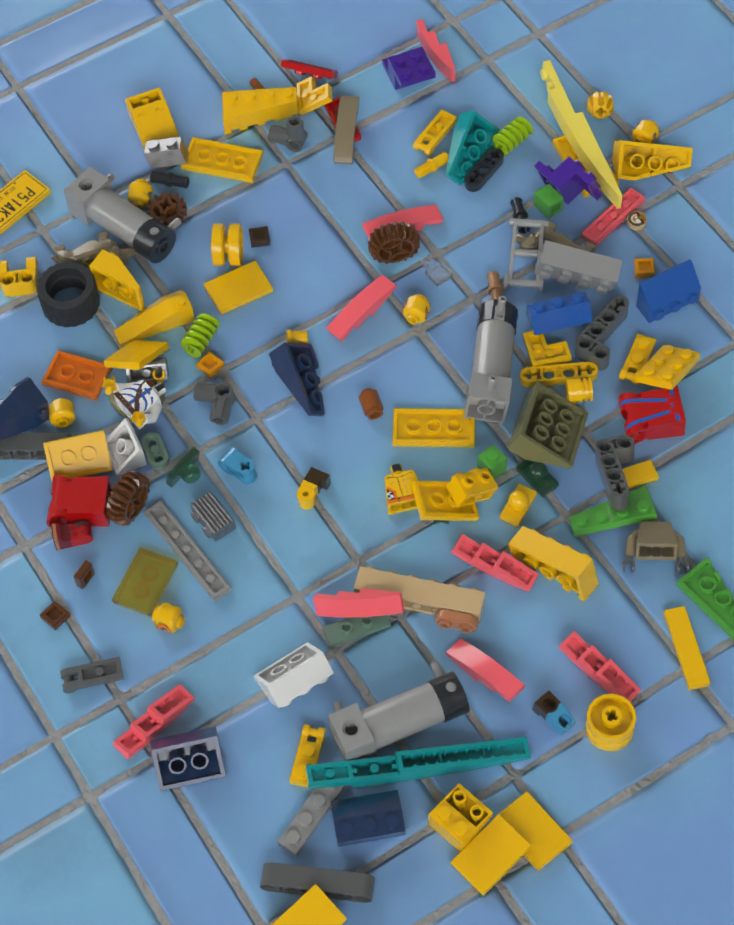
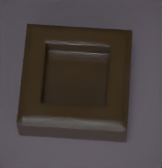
(259, 237)

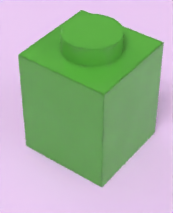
(548, 201)
(493, 460)

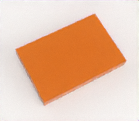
(76, 375)

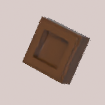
(84, 574)
(55, 615)

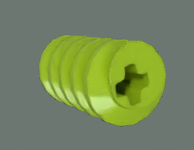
(512, 135)
(199, 335)

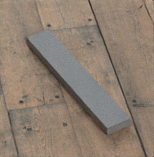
(187, 551)

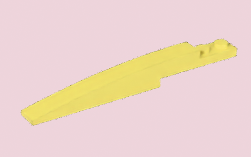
(579, 134)

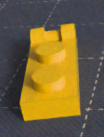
(435, 132)
(637, 357)
(307, 754)

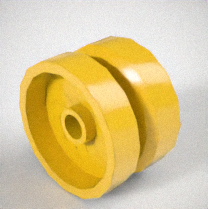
(223, 244)
(610, 722)

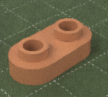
(451, 619)

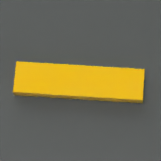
(686, 648)

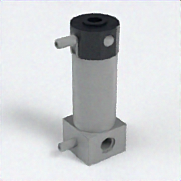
(93, 200)
(490, 376)
(366, 730)

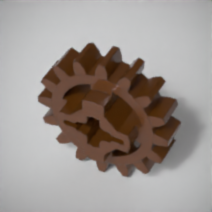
(167, 208)

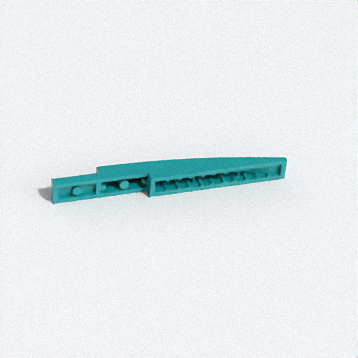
(417, 764)

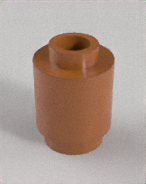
(371, 403)

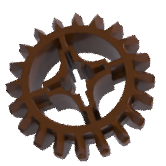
(393, 242)
(128, 498)

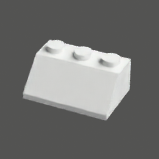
(294, 675)

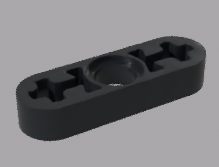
(482, 177)

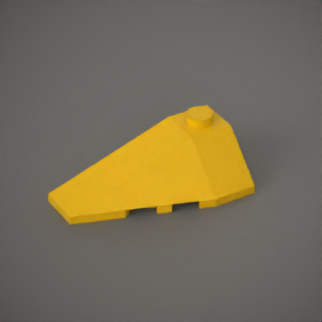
(644, 160)

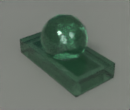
(185, 469)
(537, 476)

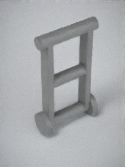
(508, 280)

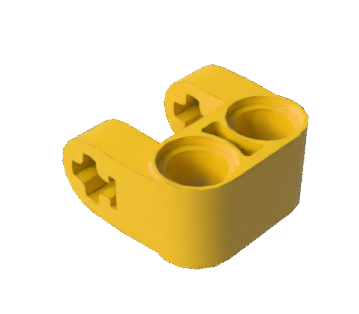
(19, 281)

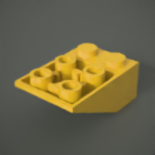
(151, 116)

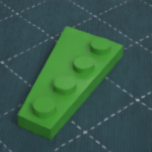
(604, 517)
(710, 594)

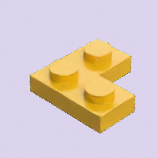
(310, 97)
(543, 354)

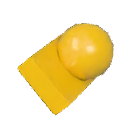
(518, 505)

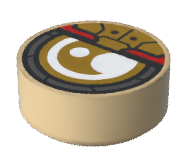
(636, 220)

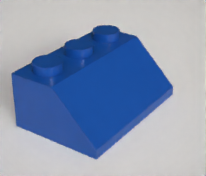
(668, 291)
(559, 313)

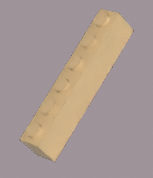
(422, 594)

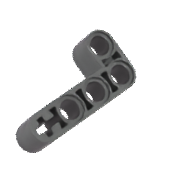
(604, 325)
(609, 456)

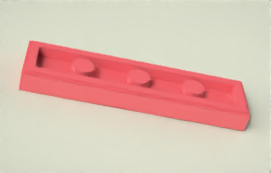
(612, 217)

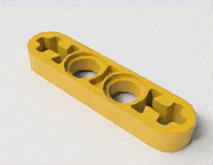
(558, 370)

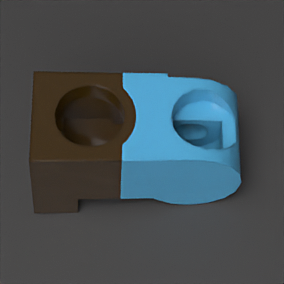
(554, 713)

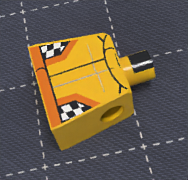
(399, 490)

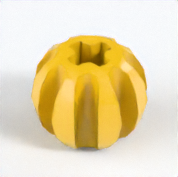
(600, 105)

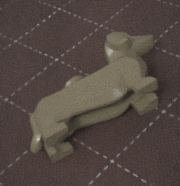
(532, 241)
(88, 251)

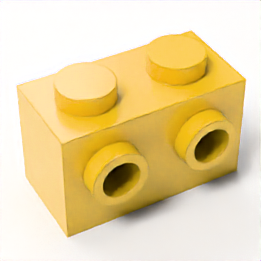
(472, 486)

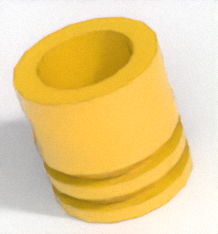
(579, 390)

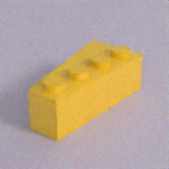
(257, 107)
(555, 561)

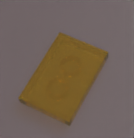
(145, 581)

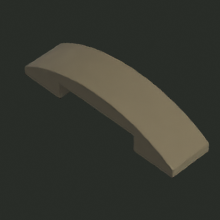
(345, 129)

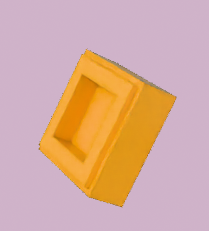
(644, 268)
(210, 364)

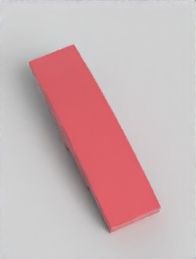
(438, 53)
(415, 216)
(362, 306)
(494, 563)
(362, 604)
(598, 668)
(485, 669)
(154, 721)

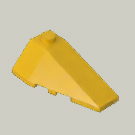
(160, 316)

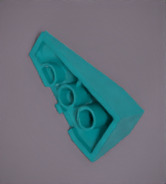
(469, 144)

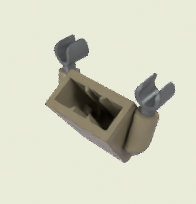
(655, 542)

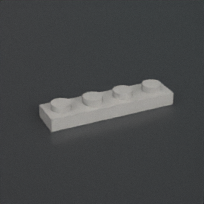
(308, 818)

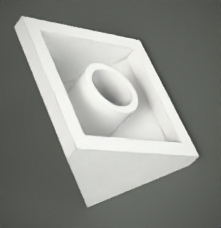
(125, 449)

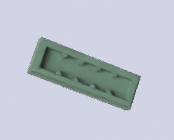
(354, 628)

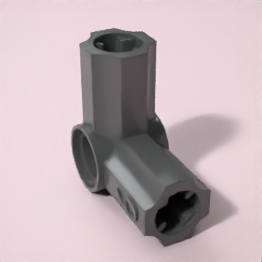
(292, 136)
(221, 404)

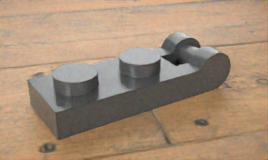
(92, 674)

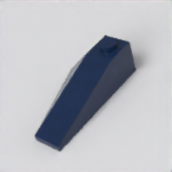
(297, 369)
(22, 409)

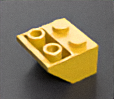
(459, 817)

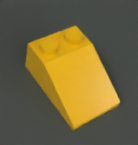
(115, 280)

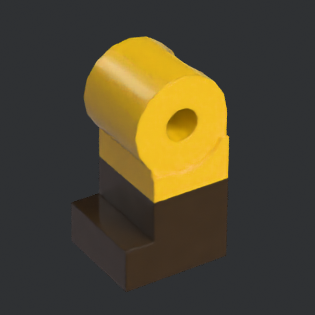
(311, 486)

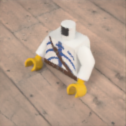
(137, 400)

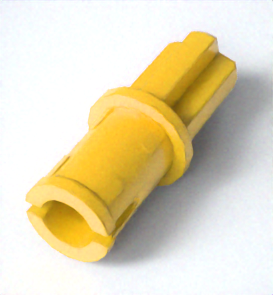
(431, 165)

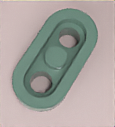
(155, 452)

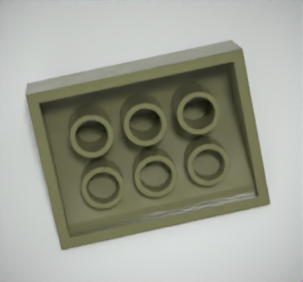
(548, 428)

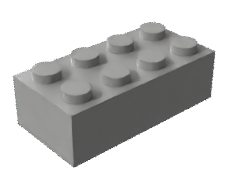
(577, 267)

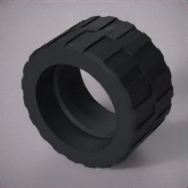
(67, 276)

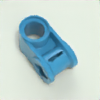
(238, 466)

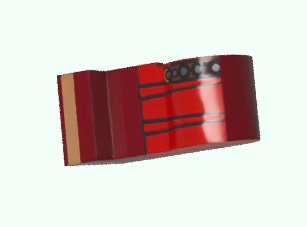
(71, 534)

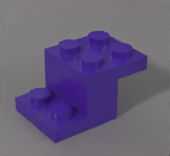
(408, 68)
(569, 179)

